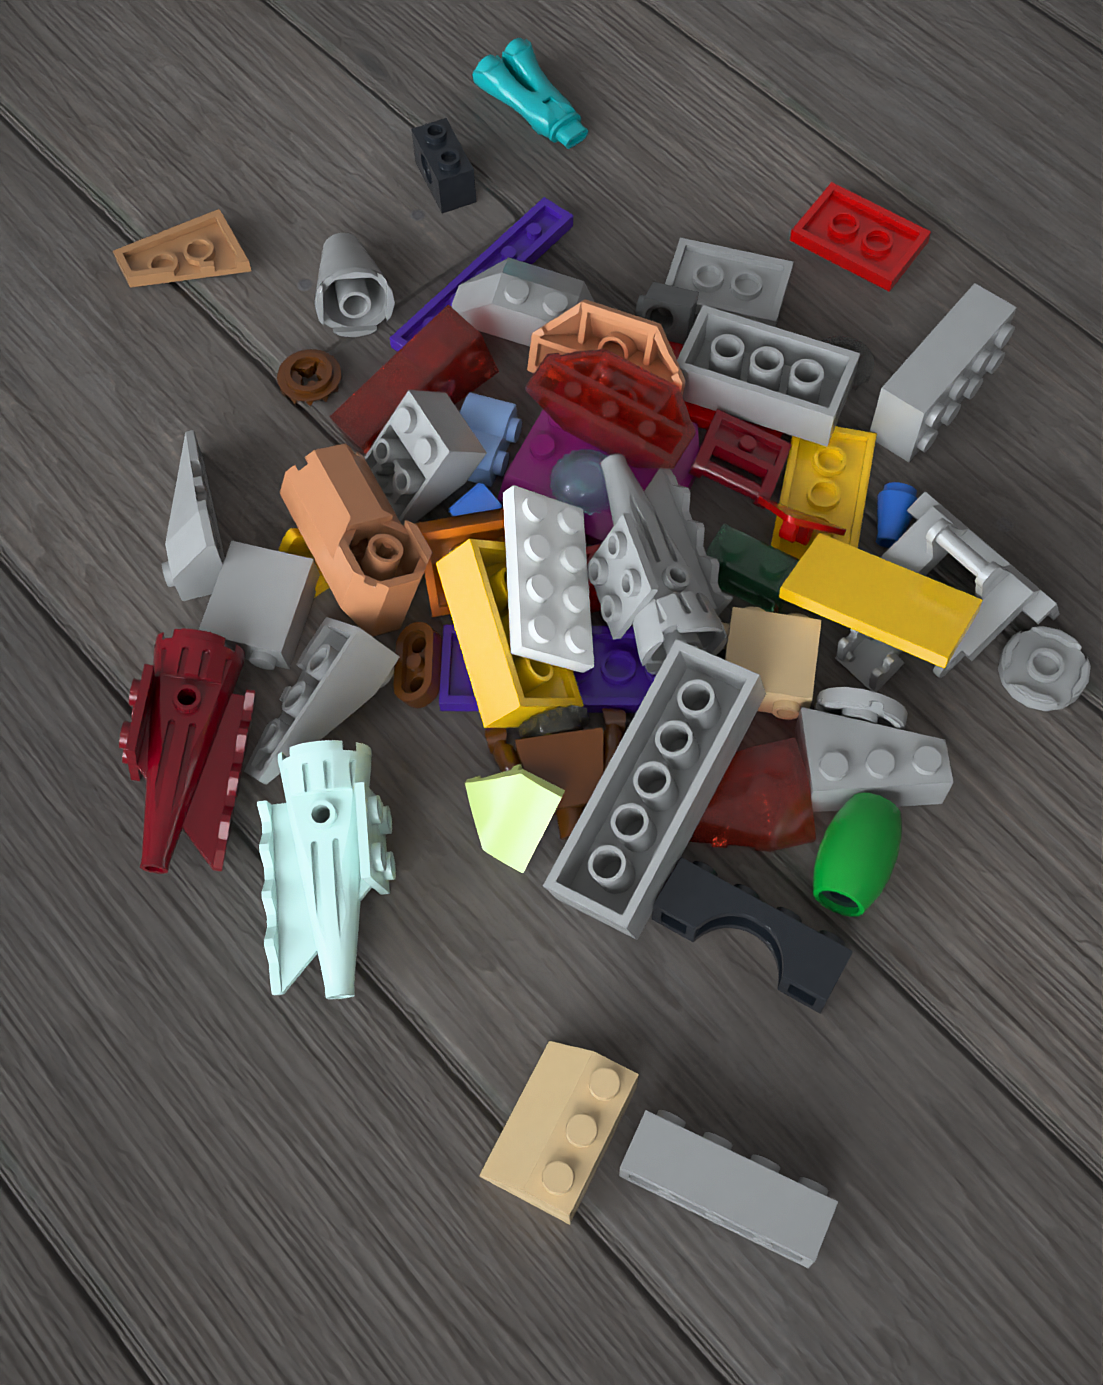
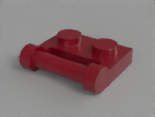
(745, 448)

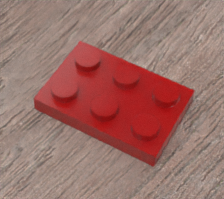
(860, 236)

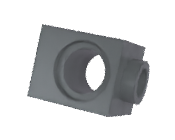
(678, 301)

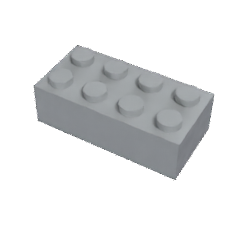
(943, 373)
(766, 375)

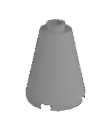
(351, 288)

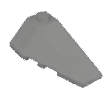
(193, 530)

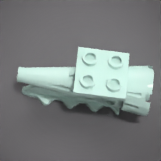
(321, 862)

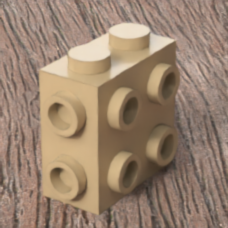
(780, 651)

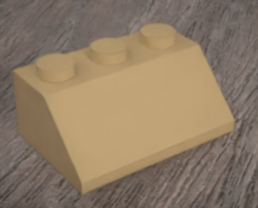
(560, 1128)

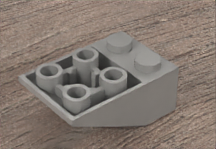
(423, 454)

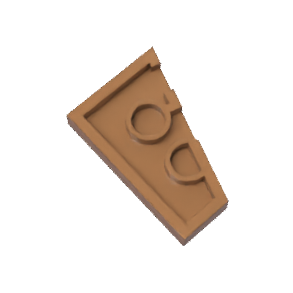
(184, 252)

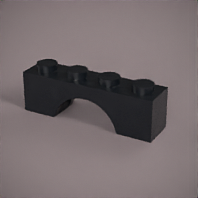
(701, 902)

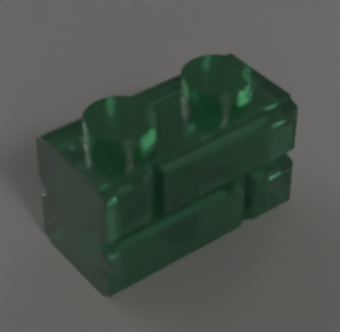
(751, 568)

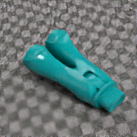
(526, 89)

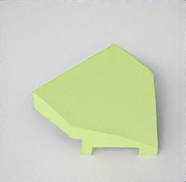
(512, 813)

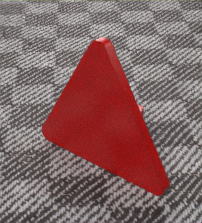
(796, 524)

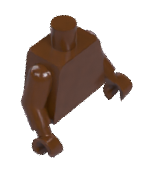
(565, 760)

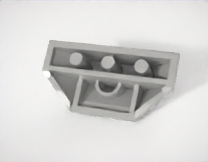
(517, 299)

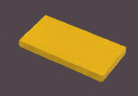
(827, 485)
(881, 599)

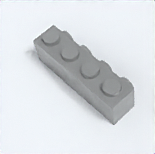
(729, 1188)

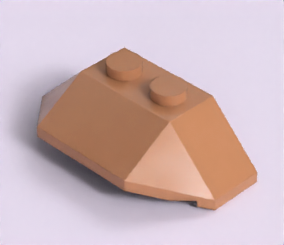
(602, 327)

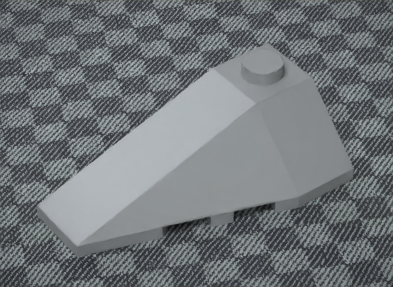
(338, 675)

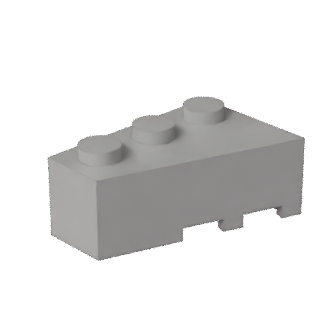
(860, 756)

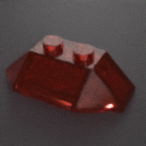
(614, 406)

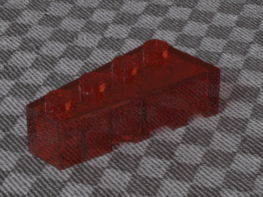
(440, 358)

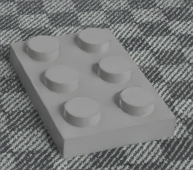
(731, 279)

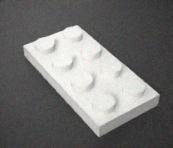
(547, 580)

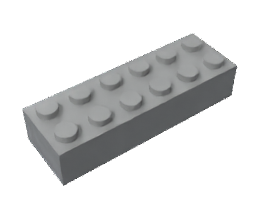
(656, 788)

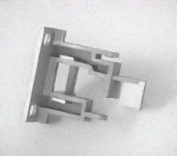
(997, 582)

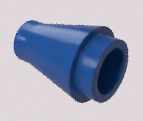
(892, 512)

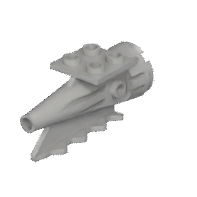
(656, 568)

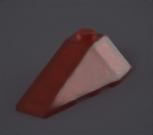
(761, 801)

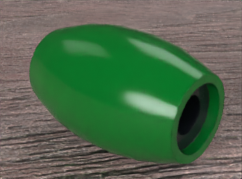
(857, 854)

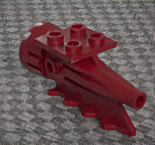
(188, 744)

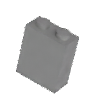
(262, 603)

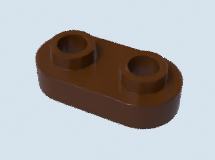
(418, 672)

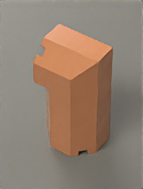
(356, 537)

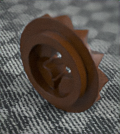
(305, 364)

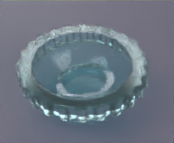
(580, 481)

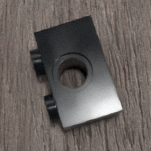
(444, 165)

